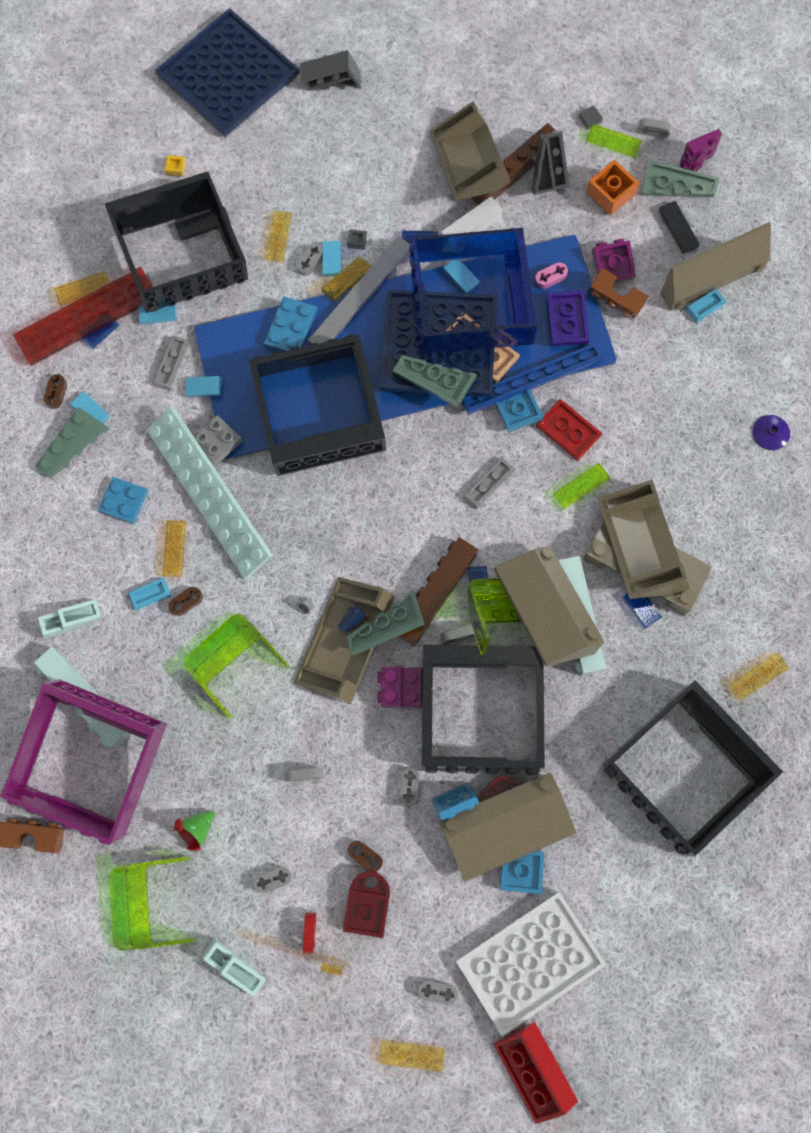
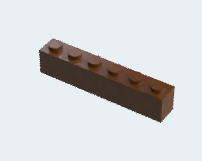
(518, 163)
(441, 585)

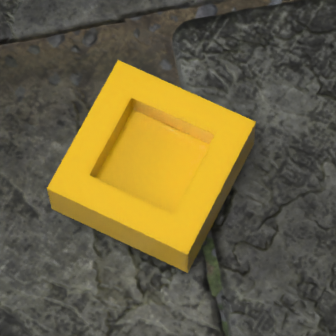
(175, 165)

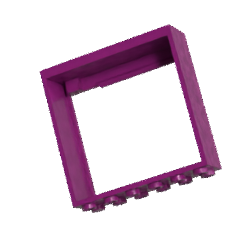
(61, 810)

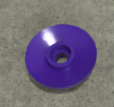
(765, 437)

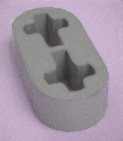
(654, 128)
(307, 257)
(457, 634)
(303, 774)
(414, 787)
(270, 875)
(437, 998)

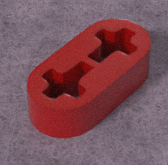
(309, 933)

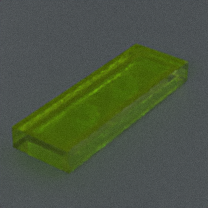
(614, 140)
(581, 486)

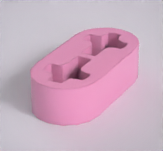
(551, 275)

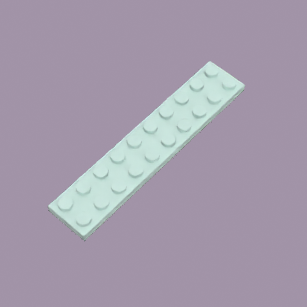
(209, 492)

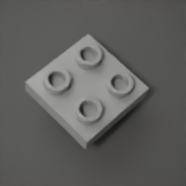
(217, 440)

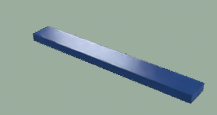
(535, 377)

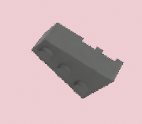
(330, 71)
(550, 164)

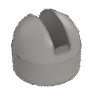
(305, 605)

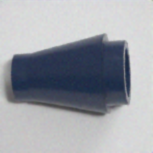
(352, 618)

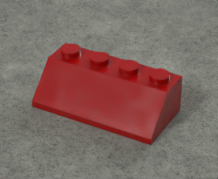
(536, 1073)

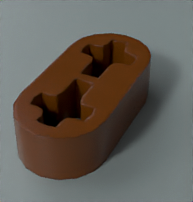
(52, 391)
(183, 597)
(368, 852)

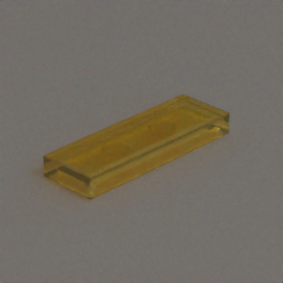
(278, 236)
(346, 278)
(77, 289)
(174, 549)
(759, 676)
(333, 966)
(412, 1056)

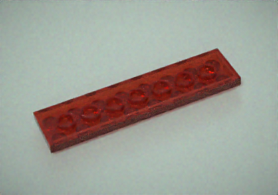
(81, 318)

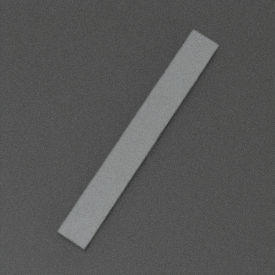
(361, 292)

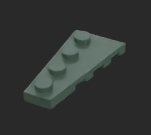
(676, 181)
(440, 381)
(71, 441)
(395, 622)

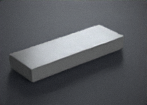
(171, 362)
(488, 483)

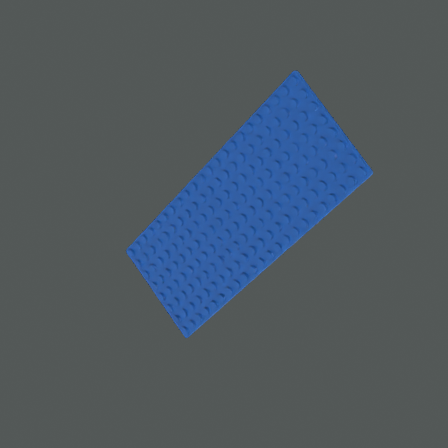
(331, 392)

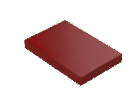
(569, 429)

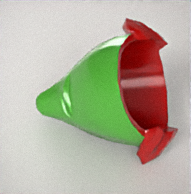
(194, 829)

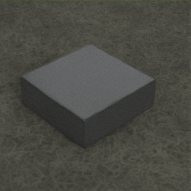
(590, 116)
(357, 239)

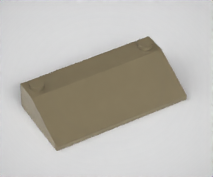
(469, 154)
(717, 267)
(642, 542)
(602, 552)
(549, 606)
(328, 660)
(508, 827)

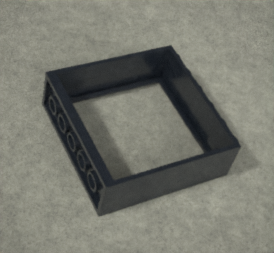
(168, 204)
(328, 446)
(470, 657)
(730, 741)

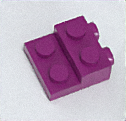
(700, 150)
(615, 258)
(400, 687)

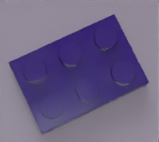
(567, 318)

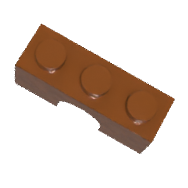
(603, 288)
(46, 838)

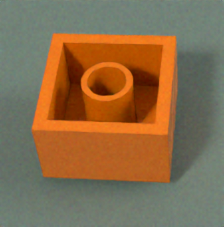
(612, 187)

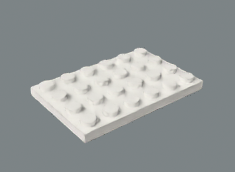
(530, 963)

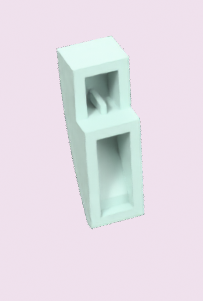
(68, 618)
(233, 967)

